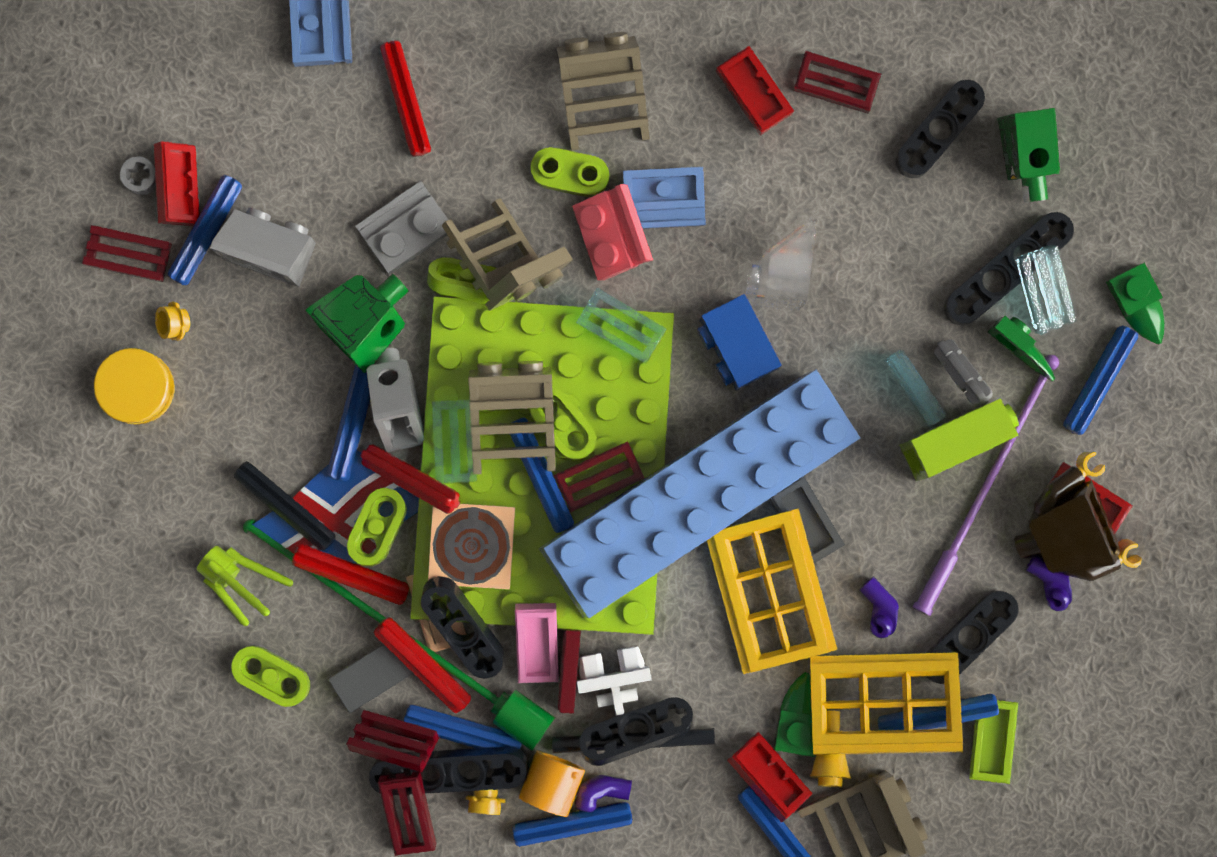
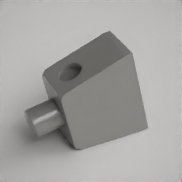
(395, 402)

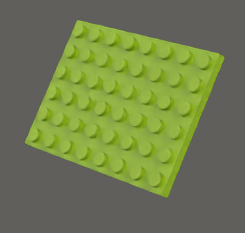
(608, 387)

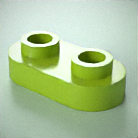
(569, 173)
(449, 279)
(566, 421)
(376, 527)
(271, 676)

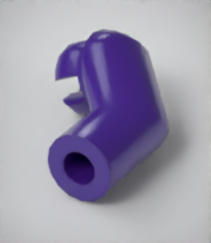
(1056, 585)
(884, 608)
(599, 787)

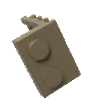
(596, 64)
(516, 278)
(511, 389)
(887, 808)

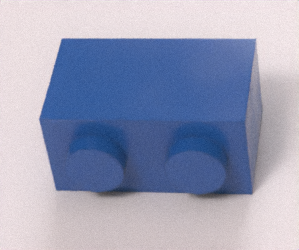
(738, 343)

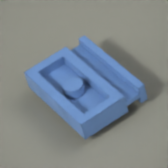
(320, 32)
(668, 196)

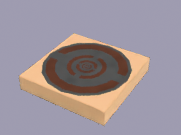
(473, 545)

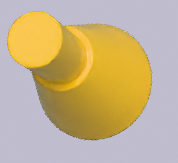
(831, 768)

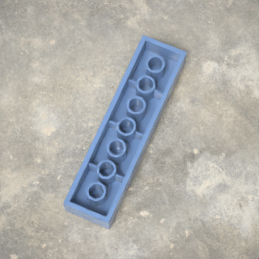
(699, 494)

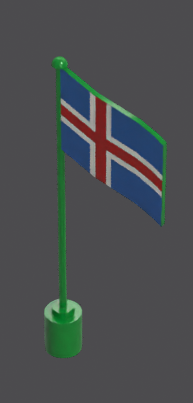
(338, 507)

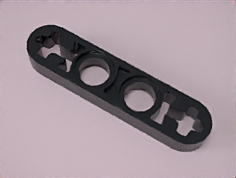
(1007, 267)
(450, 778)

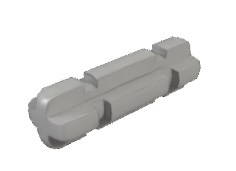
(963, 373)

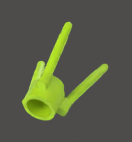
(221, 570)

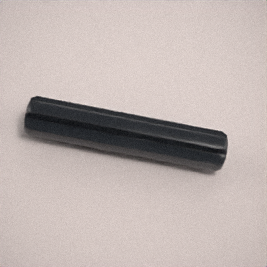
(284, 506)

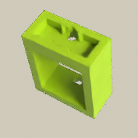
(960, 439)

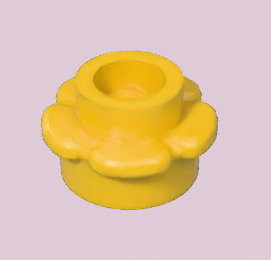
(172, 321)
(485, 802)

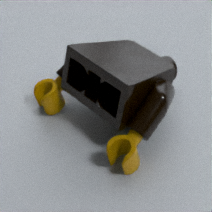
(1074, 529)

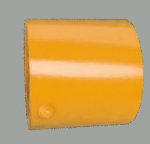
(551, 783)

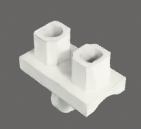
(631, 672)

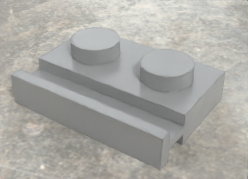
(404, 227)

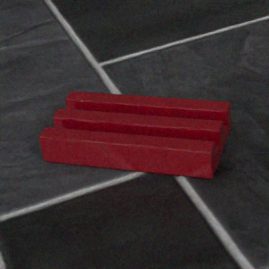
(835, 97)
(94, 246)
(568, 491)
(569, 671)
(397, 727)
(402, 783)

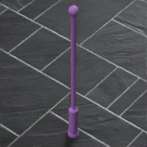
(949, 557)

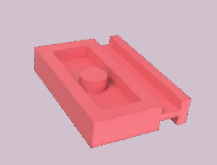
(612, 232)

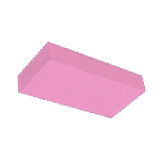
(536, 642)

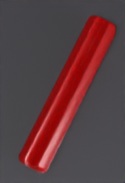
(405, 98)
(410, 479)
(350, 574)
(422, 665)

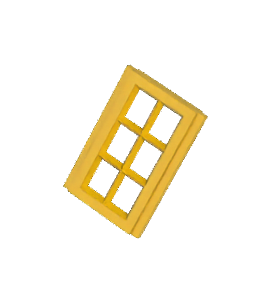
(806, 580)
(886, 741)

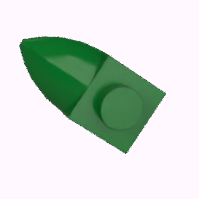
(1139, 302)
(1015, 337)
(795, 719)

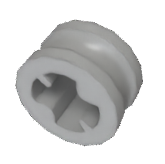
(132, 166)

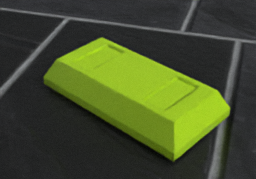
(994, 745)

